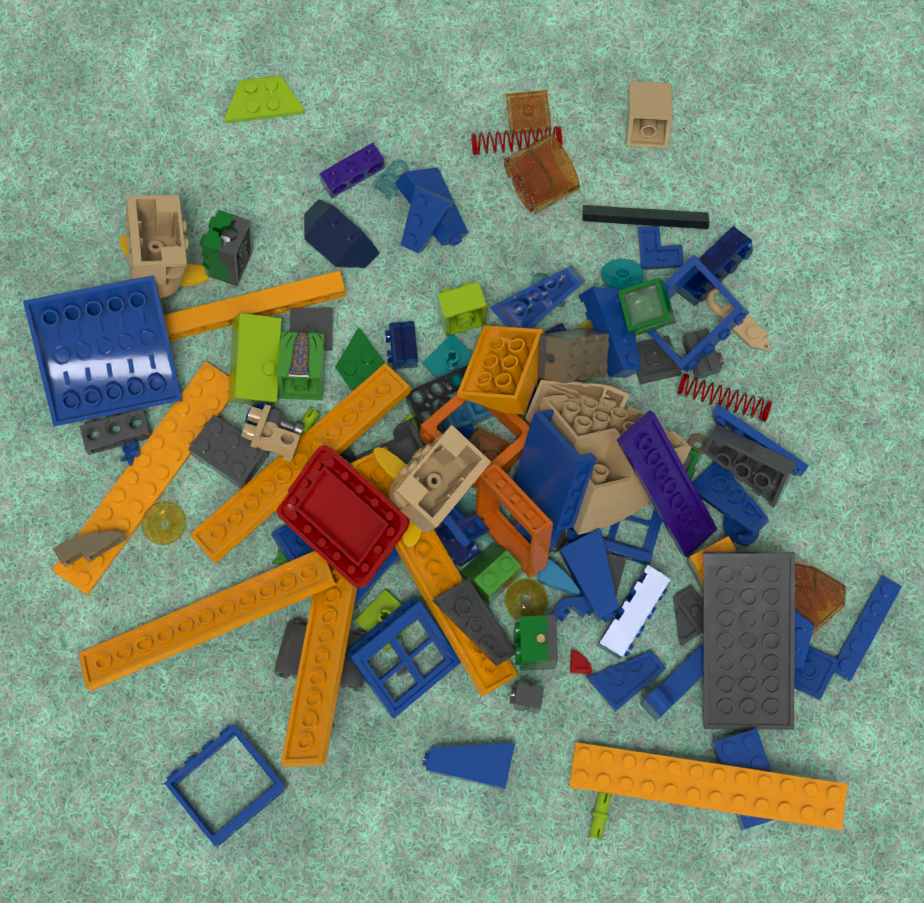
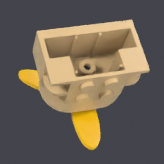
(158, 243)
(431, 480)

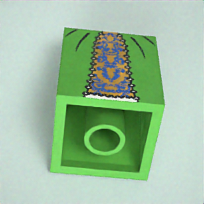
(301, 366)
(492, 572)

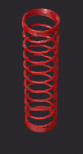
(476, 149)
(763, 416)

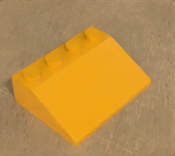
(503, 369)

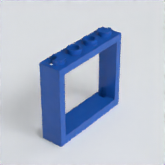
(719, 333)
(252, 810)

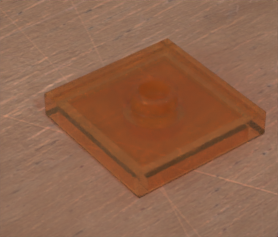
(528, 111)

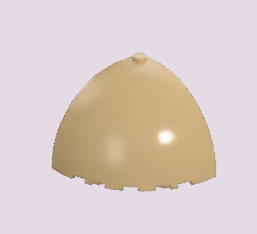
(594, 428)

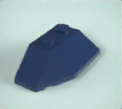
(337, 237)

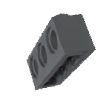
(109, 441)

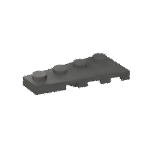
(472, 617)

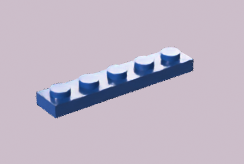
(725, 418)
(866, 627)

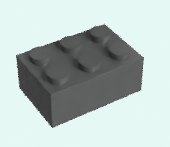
(227, 452)

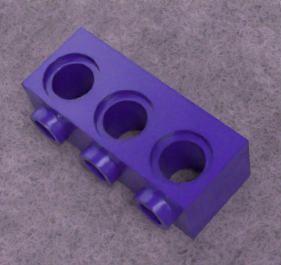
(352, 170)

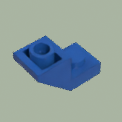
(577, 604)

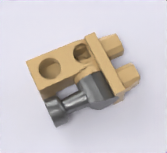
(272, 431)

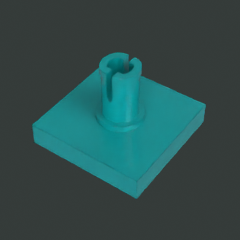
(448, 358)

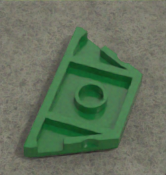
(358, 361)

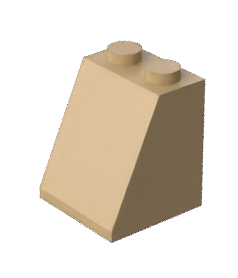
(649, 114)

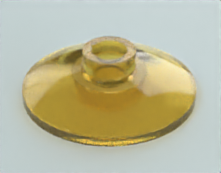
(156, 515)
(517, 607)

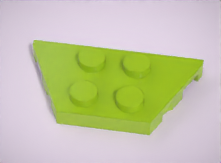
(262, 100)

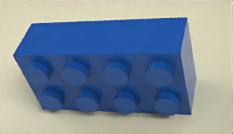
(747, 752)

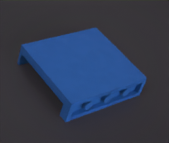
(553, 472)

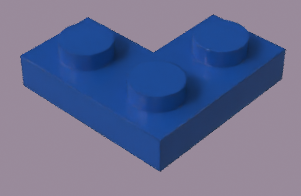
(653, 254)
(465, 529)

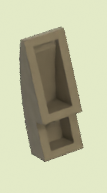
(89, 546)

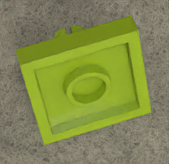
(378, 611)

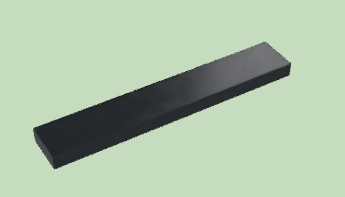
(641, 216)

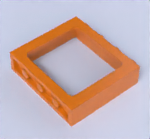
(512, 422)
(497, 487)

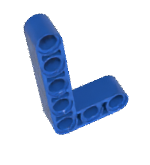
(672, 689)

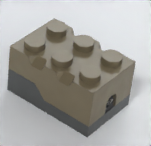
(573, 355)

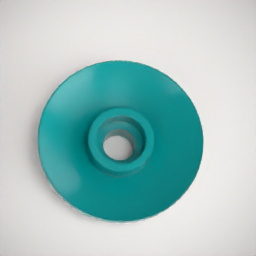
(622, 273)

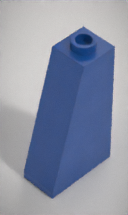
(452, 227)
(591, 572)
(472, 763)

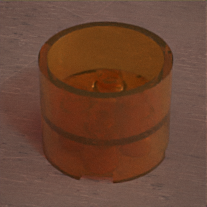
(542, 174)

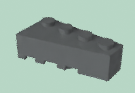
(751, 463)

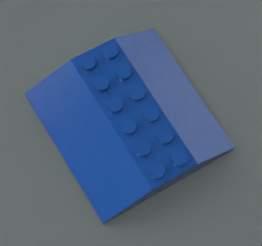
(103, 350)

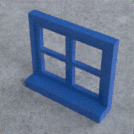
(628, 551)
(386, 633)

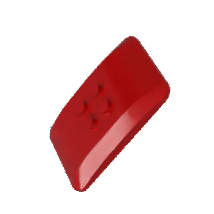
(343, 516)

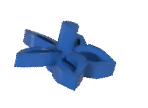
(130, 452)

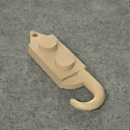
(749, 331)

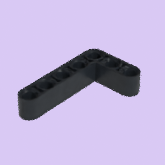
(428, 396)

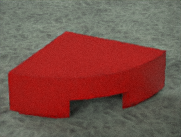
(579, 664)

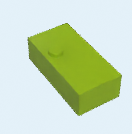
(254, 359)

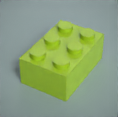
(461, 308)

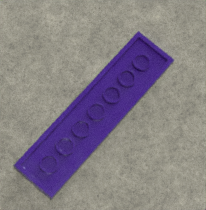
(667, 483)

